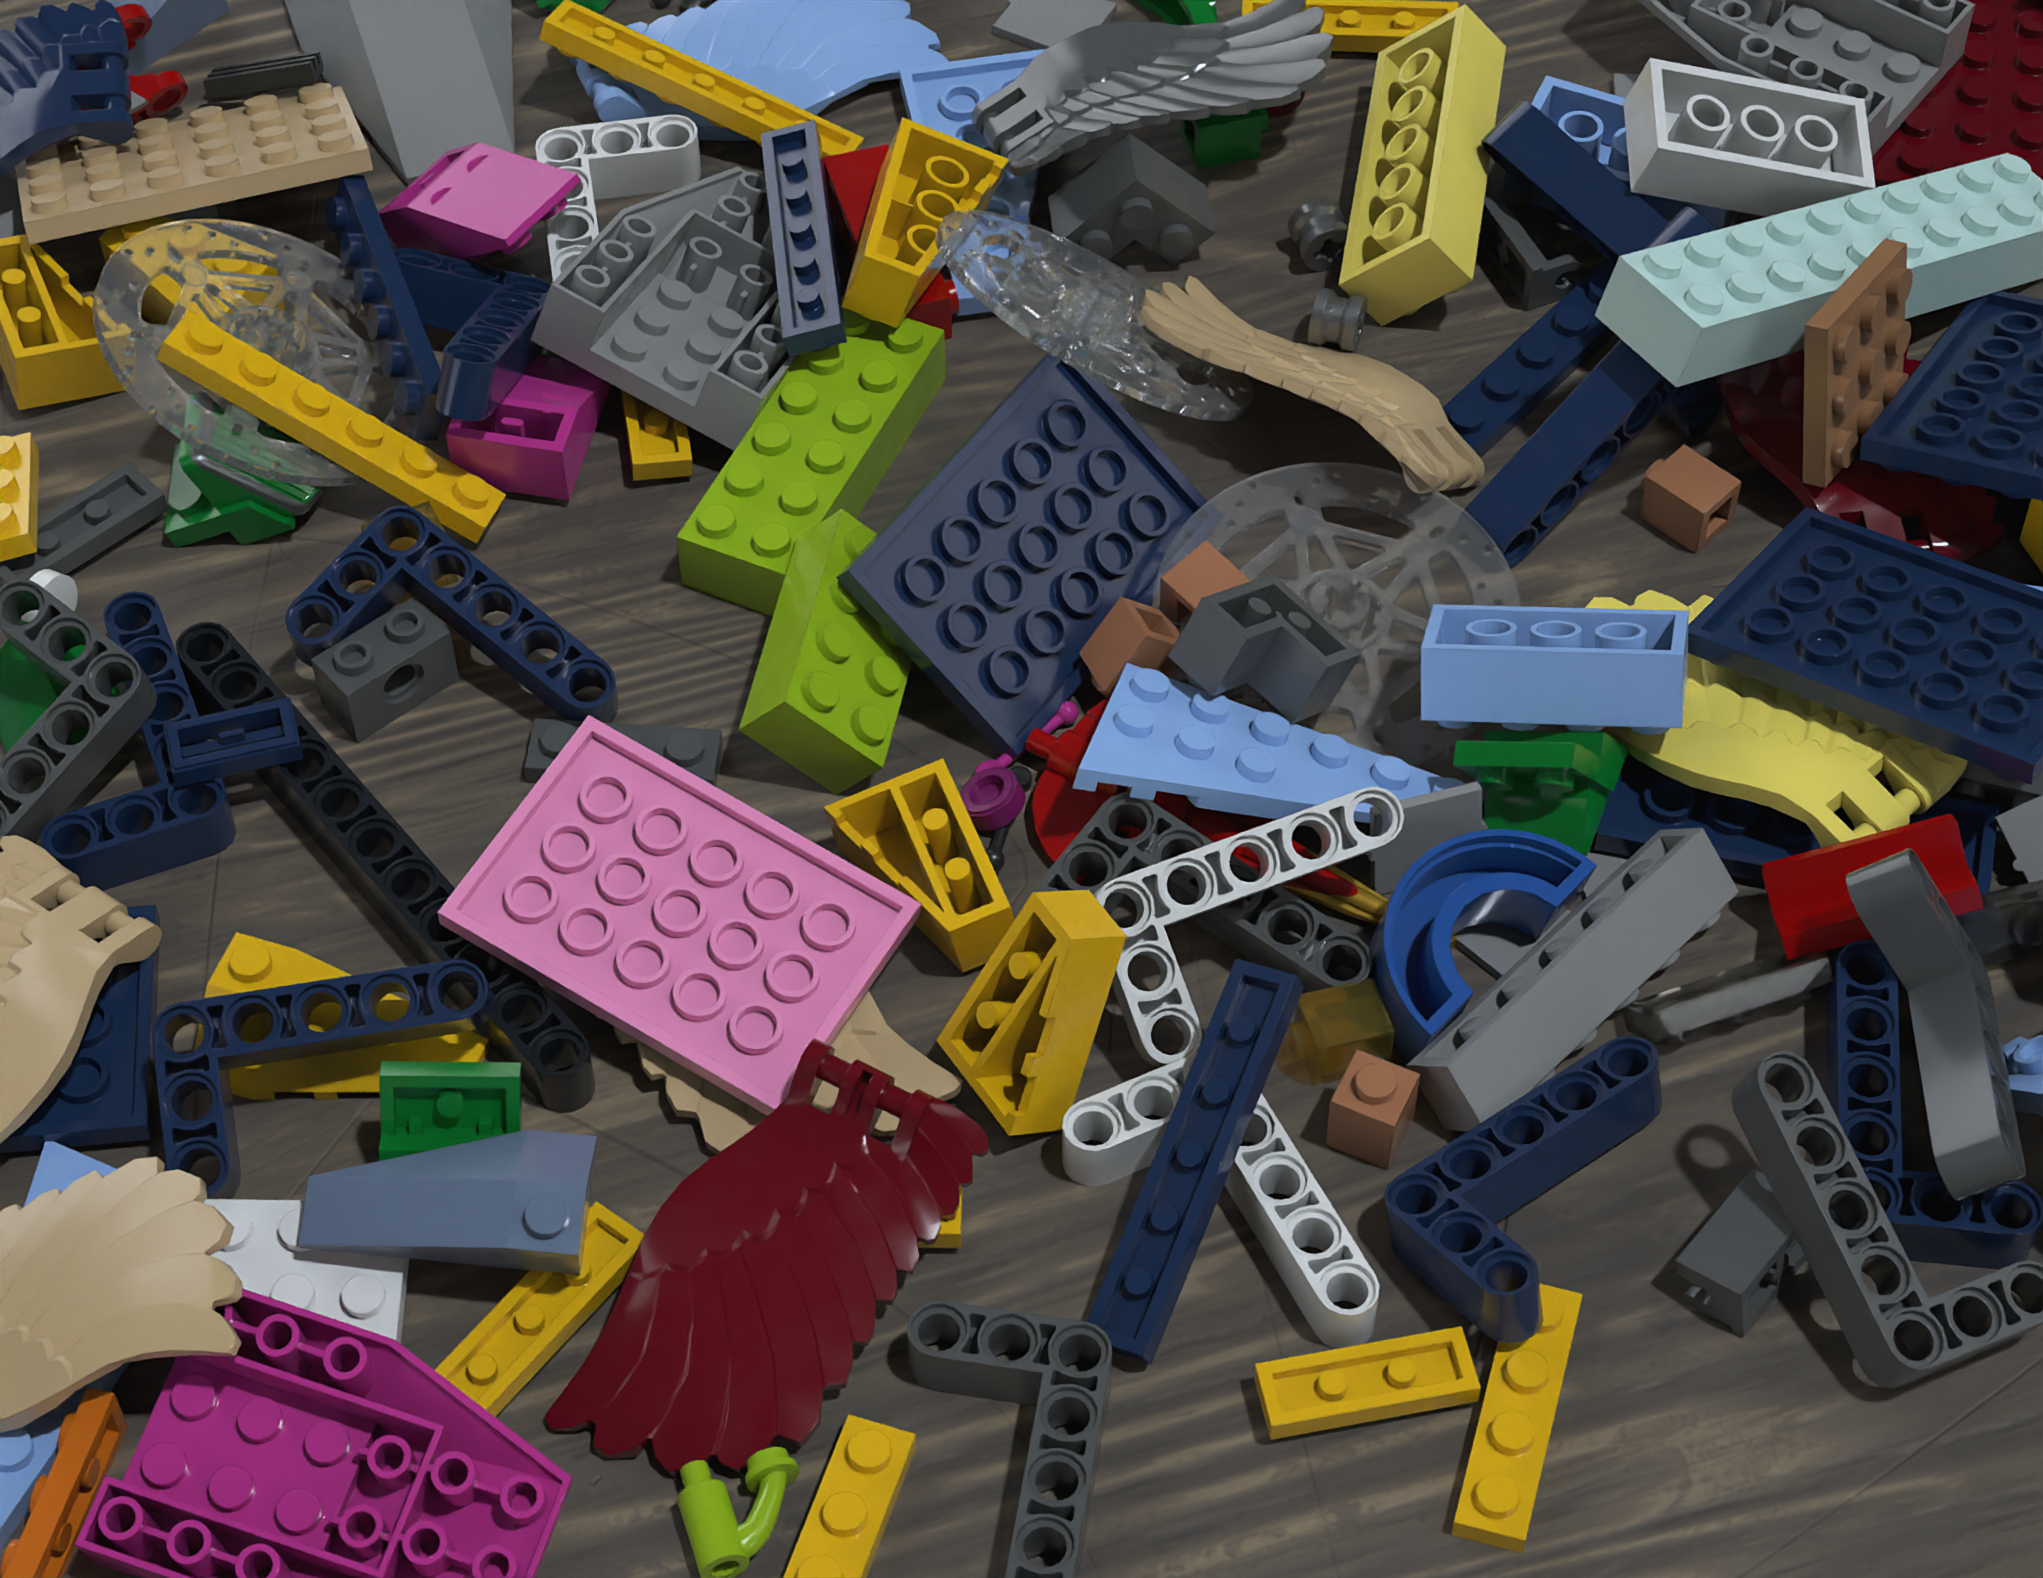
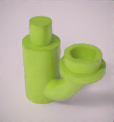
(709, 1518)

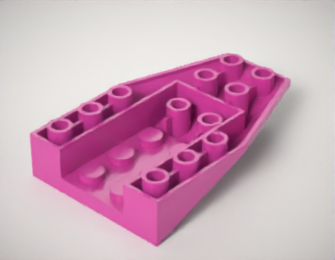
(322, 1463)

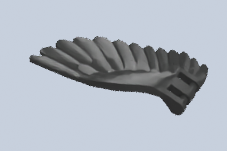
(1153, 74)

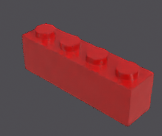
(850, 189)

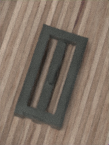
(263, 76)

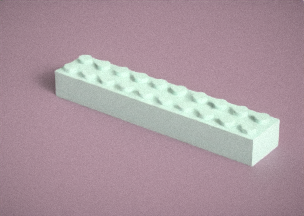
(1755, 285)

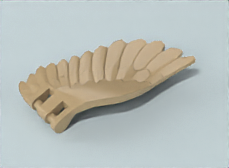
(1372, 393)

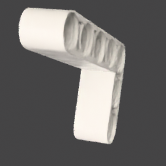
(613, 163)
(1220, 887)
(1257, 1170)

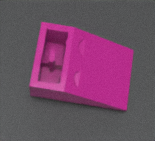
(476, 203)
(536, 432)

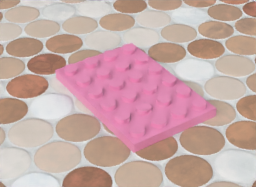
(679, 914)

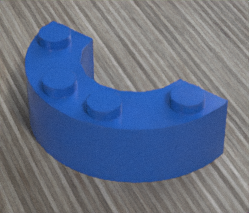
(1461, 883)

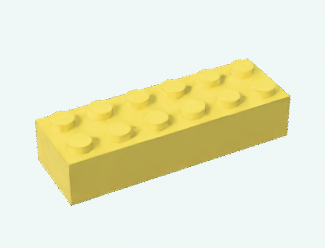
(1423, 167)

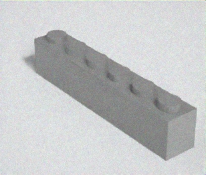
(1574, 978)

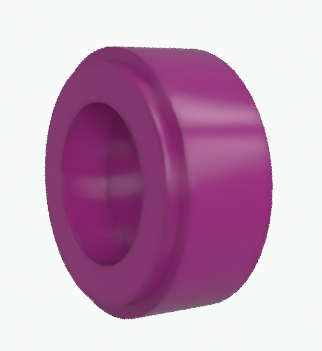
(993, 798)

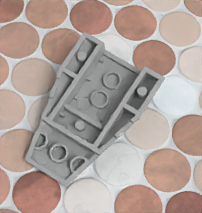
(417, 72)

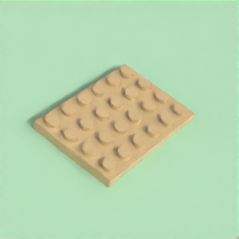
(191, 163)

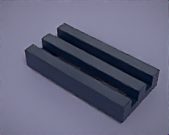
(234, 750)

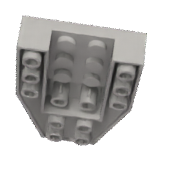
(1845, 47)
(679, 305)

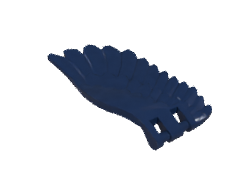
(46, 91)

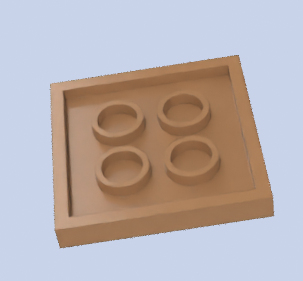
(1854, 360)

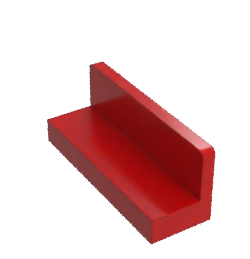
(1811, 890)

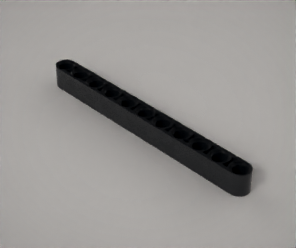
(393, 874)

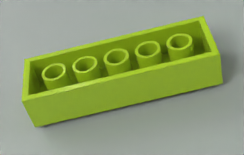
(810, 454)

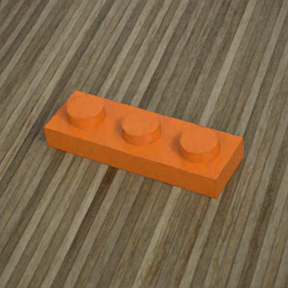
(65, 1495)

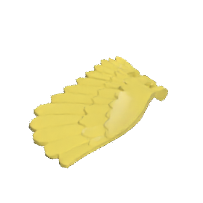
(1787, 749)

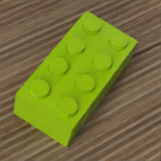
(827, 667)

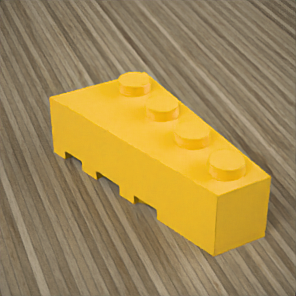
(916, 187)

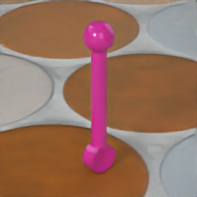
(1065, 715)

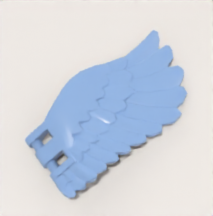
(785, 47)

